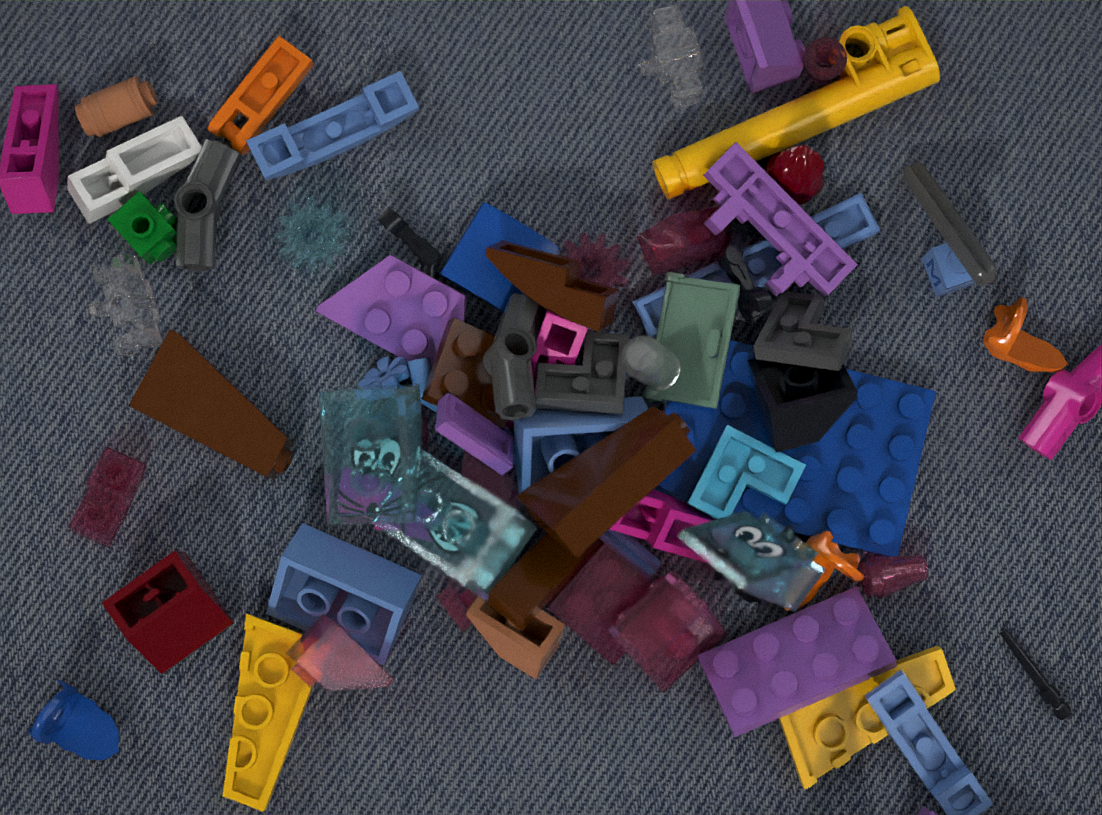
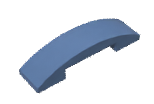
(335, 129)
(926, 747)

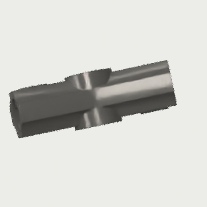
(198, 231)
(510, 357)

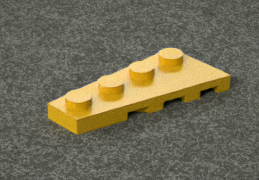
(265, 711)
(844, 723)

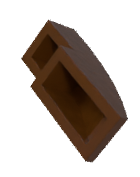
(555, 284)
(537, 580)

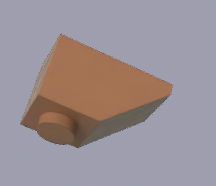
(524, 649)

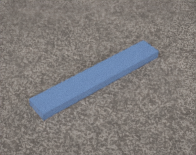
(844, 223)

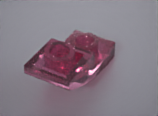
(108, 497)

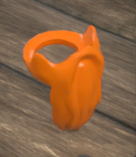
(1016, 346)
(831, 558)

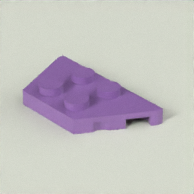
(397, 309)

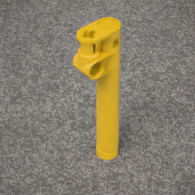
(893, 66)

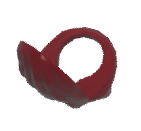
(797, 172)

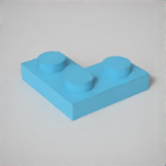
(741, 463)

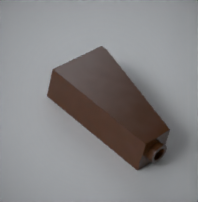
(204, 405)
(607, 479)

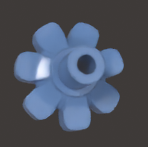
(388, 372)

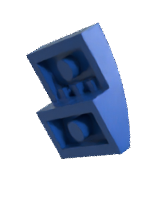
(470, 267)

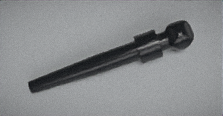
(1047, 691)

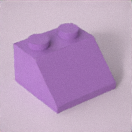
(765, 42)

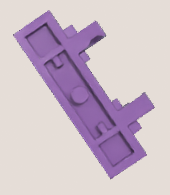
(803, 245)

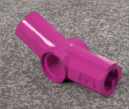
(1068, 401)

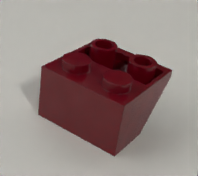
(168, 611)

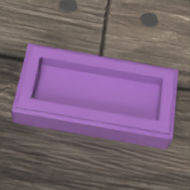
(475, 433)

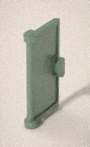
(691, 327)

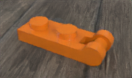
(261, 94)

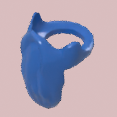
(77, 725)

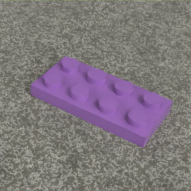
(796, 661)

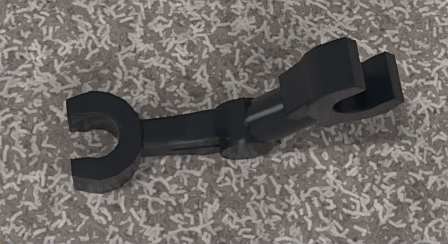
(420, 247)
(751, 298)

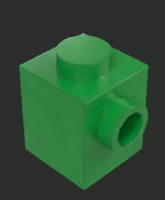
(146, 228)

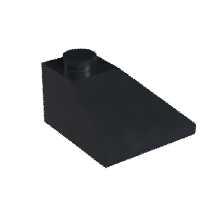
(799, 400)

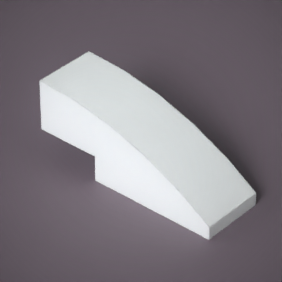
(133, 168)

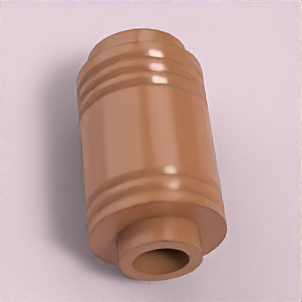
(116, 106)

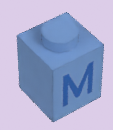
(945, 270)

